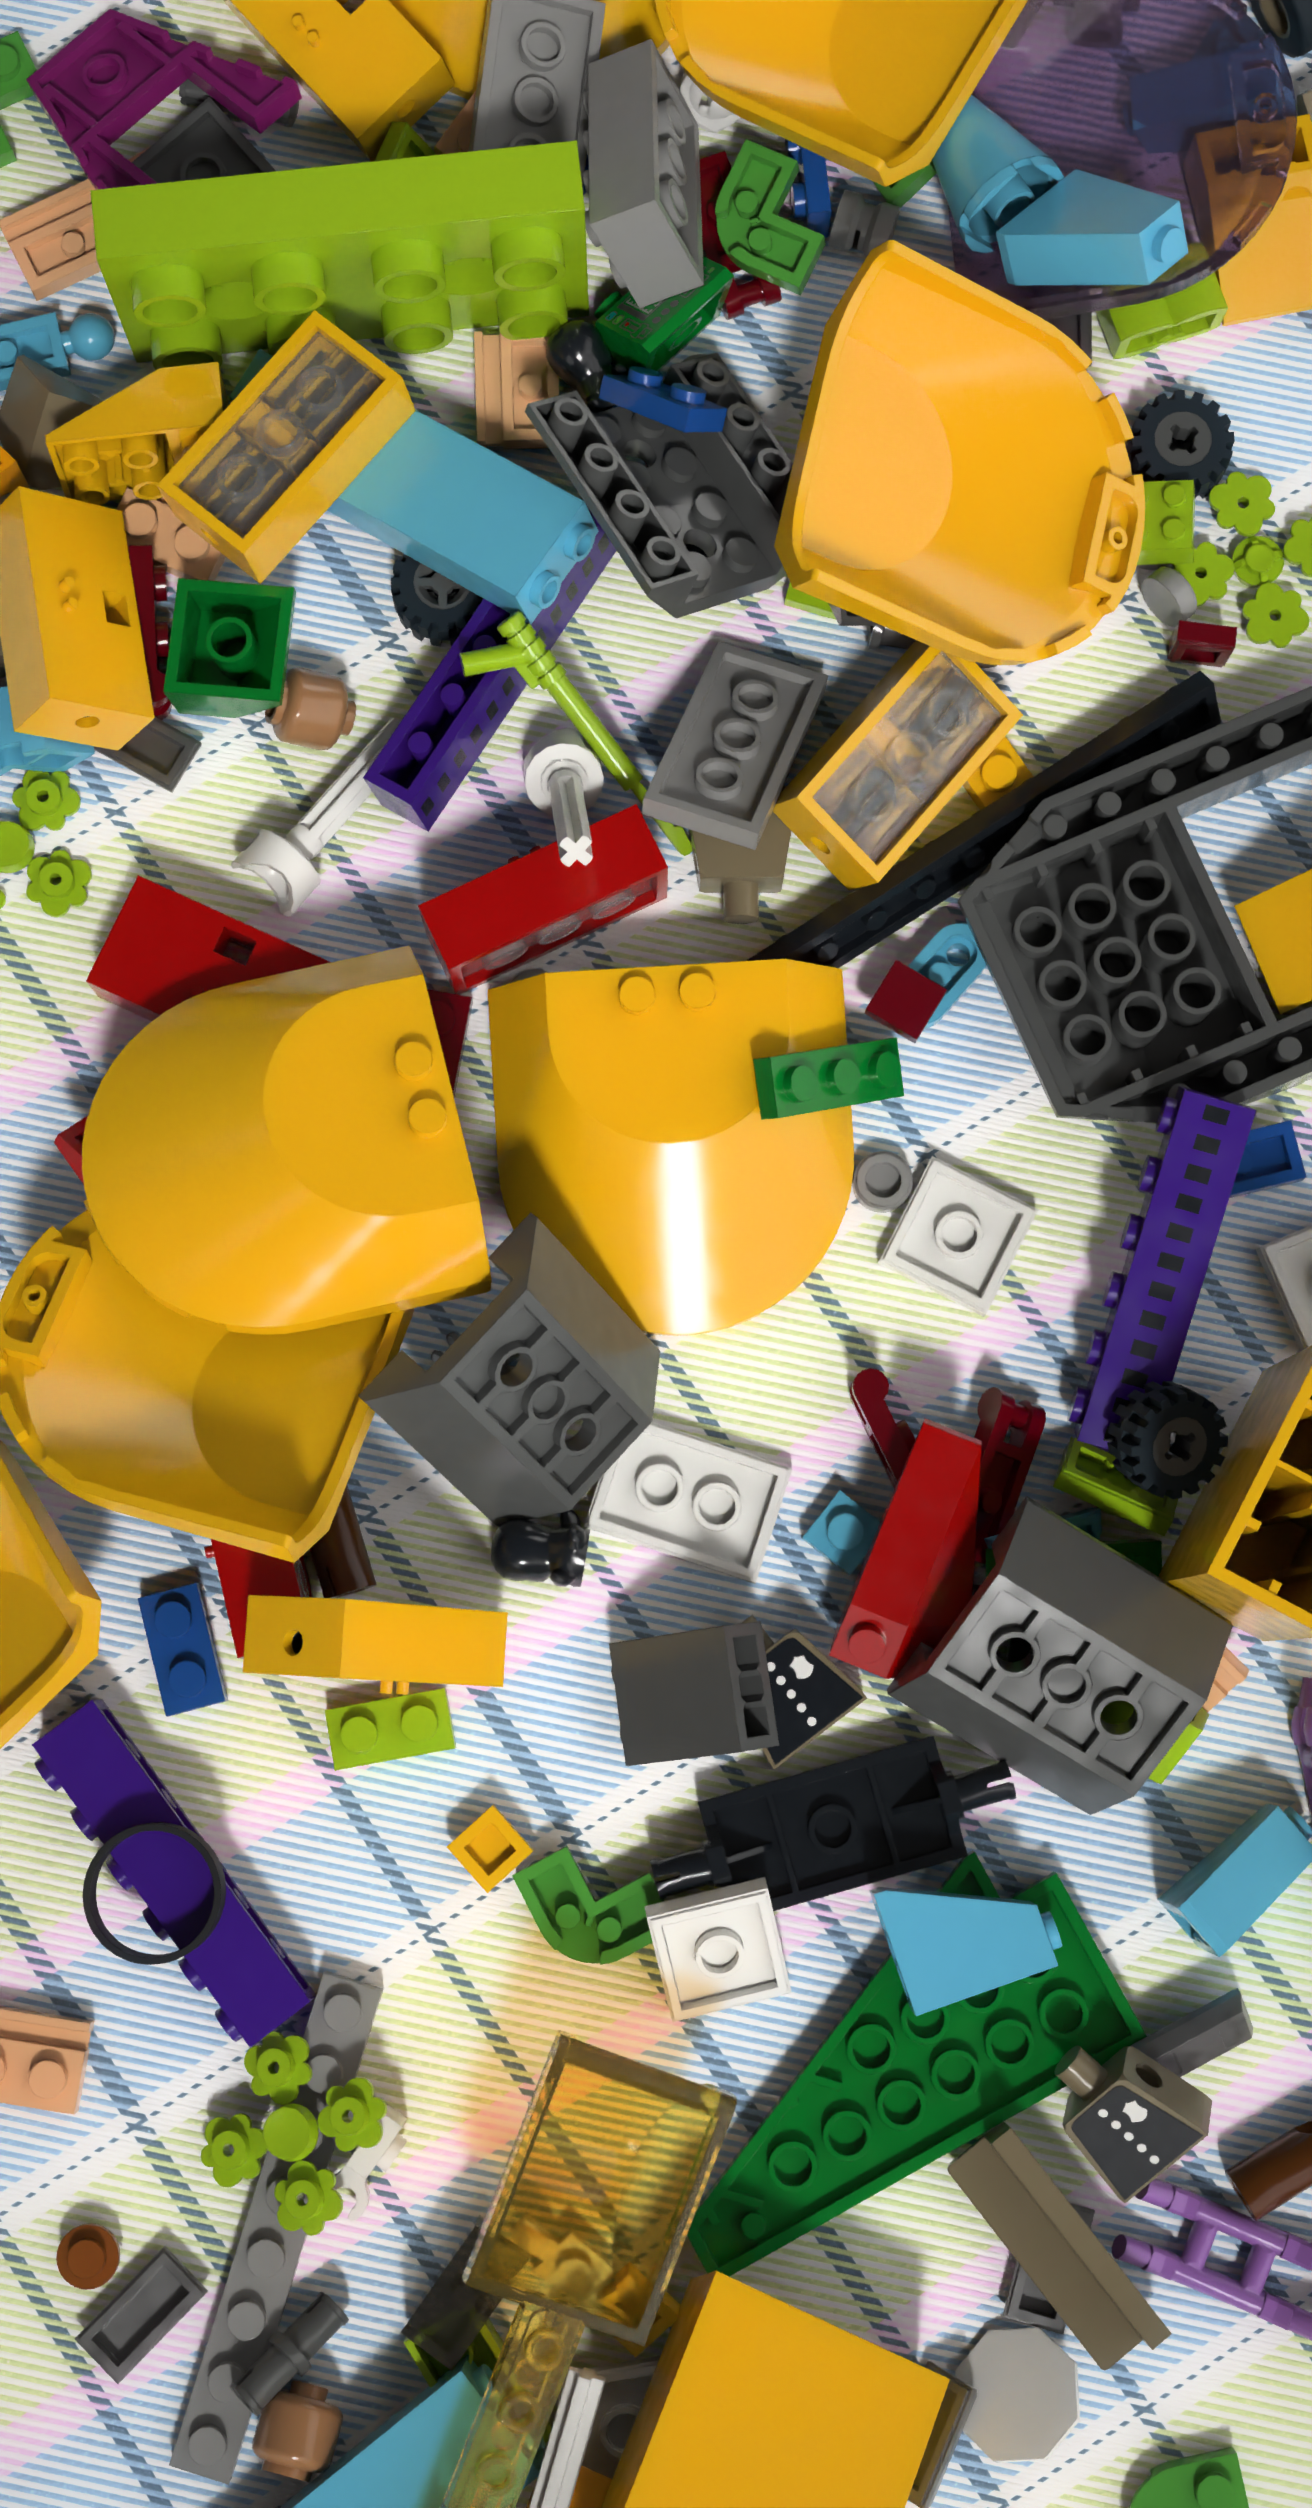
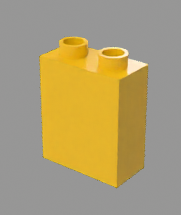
(1252, 1524)
(773, 2411)

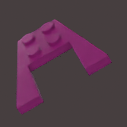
(125, 70)

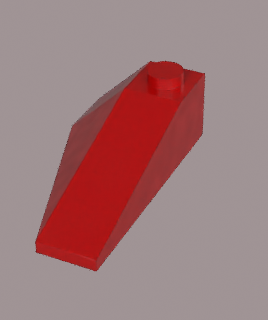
(919, 1559)

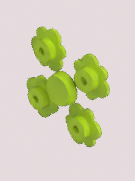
(1254, 561)
(18, 844)
(293, 2133)

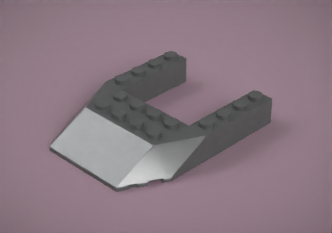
(1120, 942)

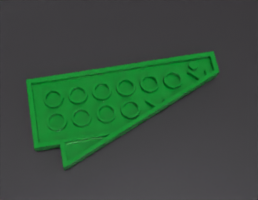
(910, 2088)

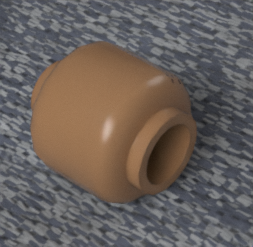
(312, 710)
(298, 2432)

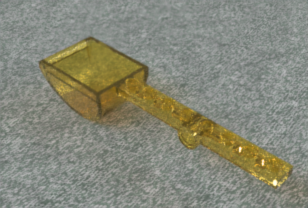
(581, 2237)

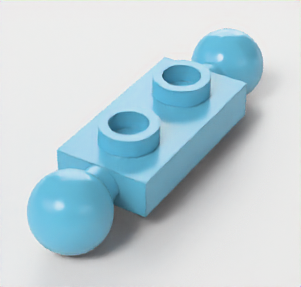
(46, 344)

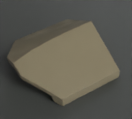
(33, 407)

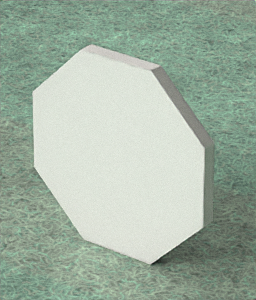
(1023, 2394)

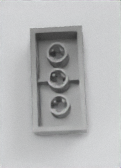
(643, 175)

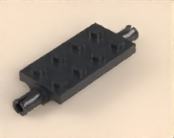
(836, 1825)

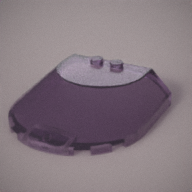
(1155, 99)

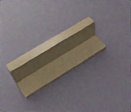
(1056, 2247)

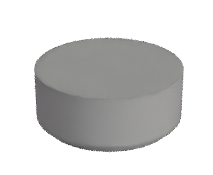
(1169, 596)
(882, 1182)

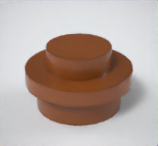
(88, 2256)

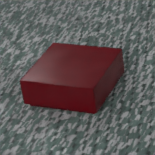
(1201, 643)
(905, 1001)

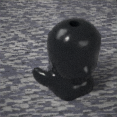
(581, 360)
(536, 1552)

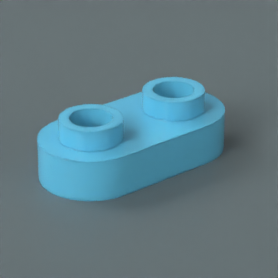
(934, 965)

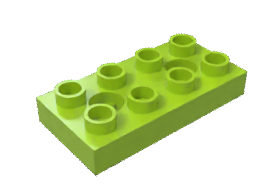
(366, 244)

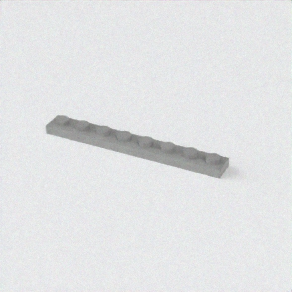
(267, 2252)

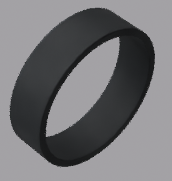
(90, 1902)

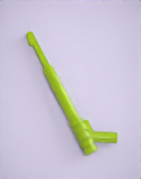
(538, 667)

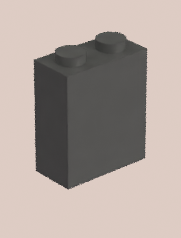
(693, 1694)

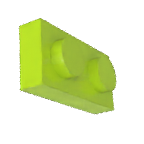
(390, 1729)

